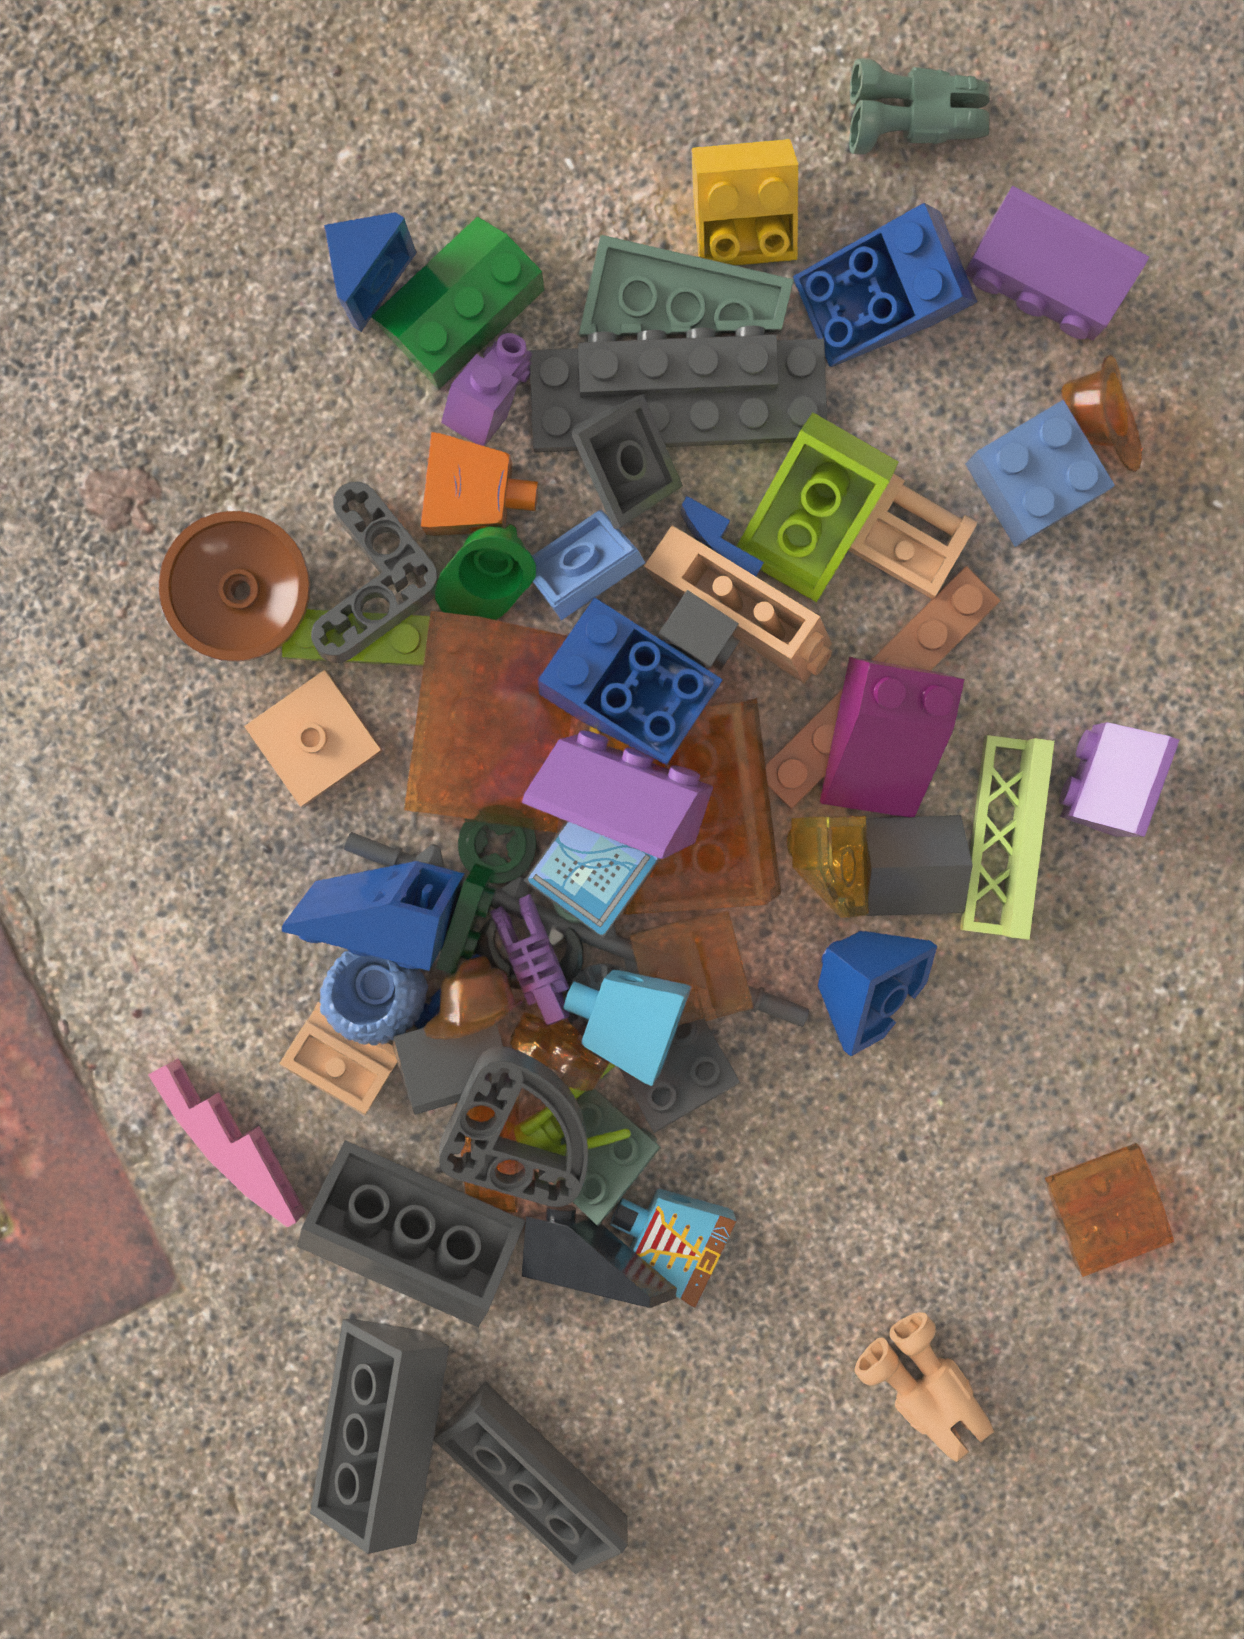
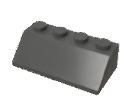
(411, 1233)
(379, 1434)

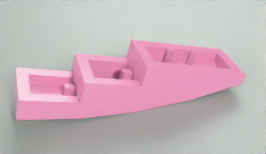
(241, 1158)

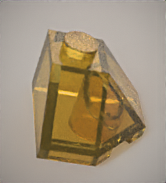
(832, 860)

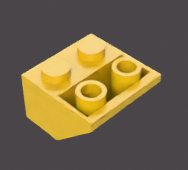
(746, 202)

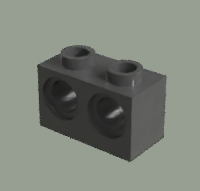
(700, 632)

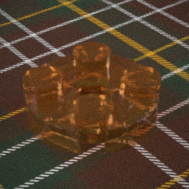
(559, 1049)

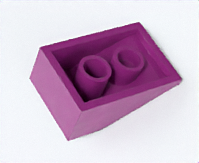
(889, 736)

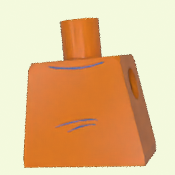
(470, 488)

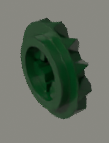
(521, 850)

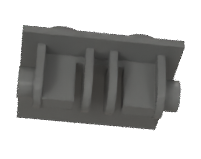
(689, 1078)

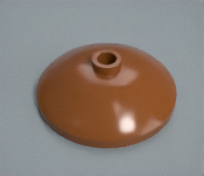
(208, 566)

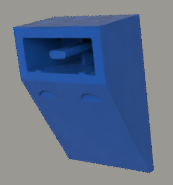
(885, 285)
(627, 682)
(382, 912)

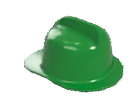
(486, 574)

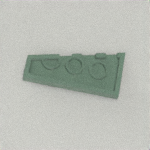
(675, 292)

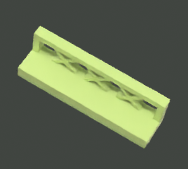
(1025, 836)

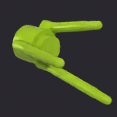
(545, 1132)

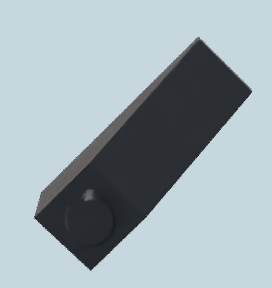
(589, 1258)

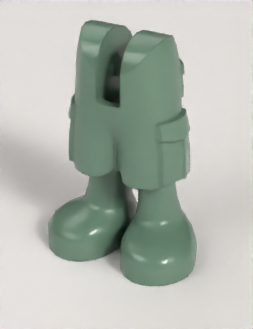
(935, 105)

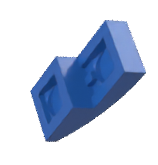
(709, 530)

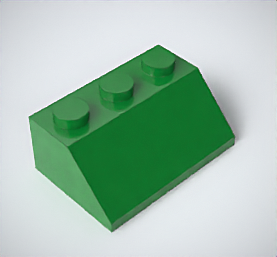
(460, 300)

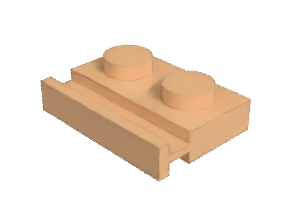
(339, 1065)

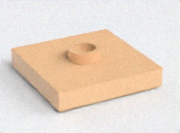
(313, 738)

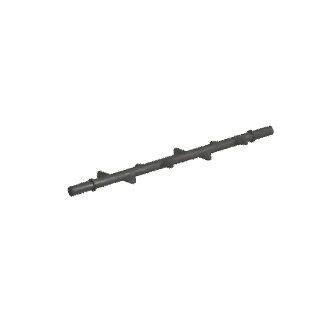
(554, 925)

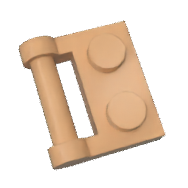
(907, 550)

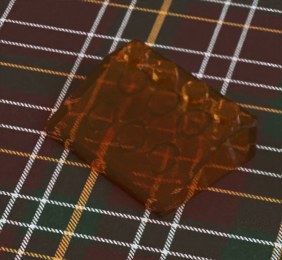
(483, 722)
(735, 846)

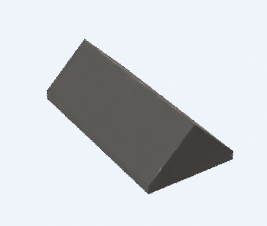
(534, 1481)

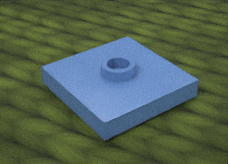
(584, 564)

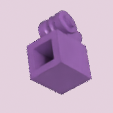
(486, 388)

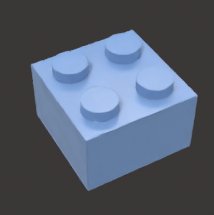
(1039, 473)

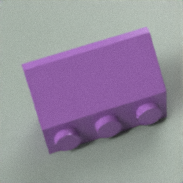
(1054, 265)
(620, 794)

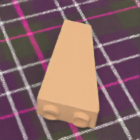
(766, 617)

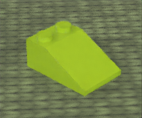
(816, 506)

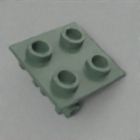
(614, 1165)

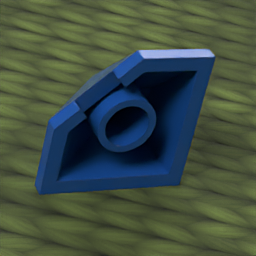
(868, 981)

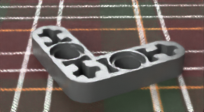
(392, 570)

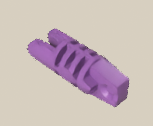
(534, 961)

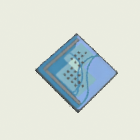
(591, 876)

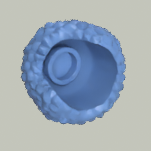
(371, 998)

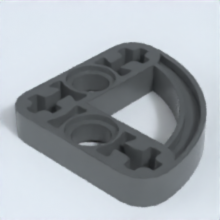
(490, 1149)

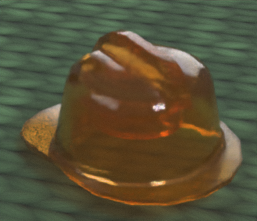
(1104, 412)
(471, 1000)

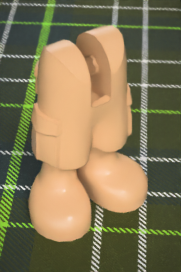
(935, 1400)

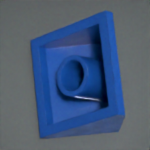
(368, 261)

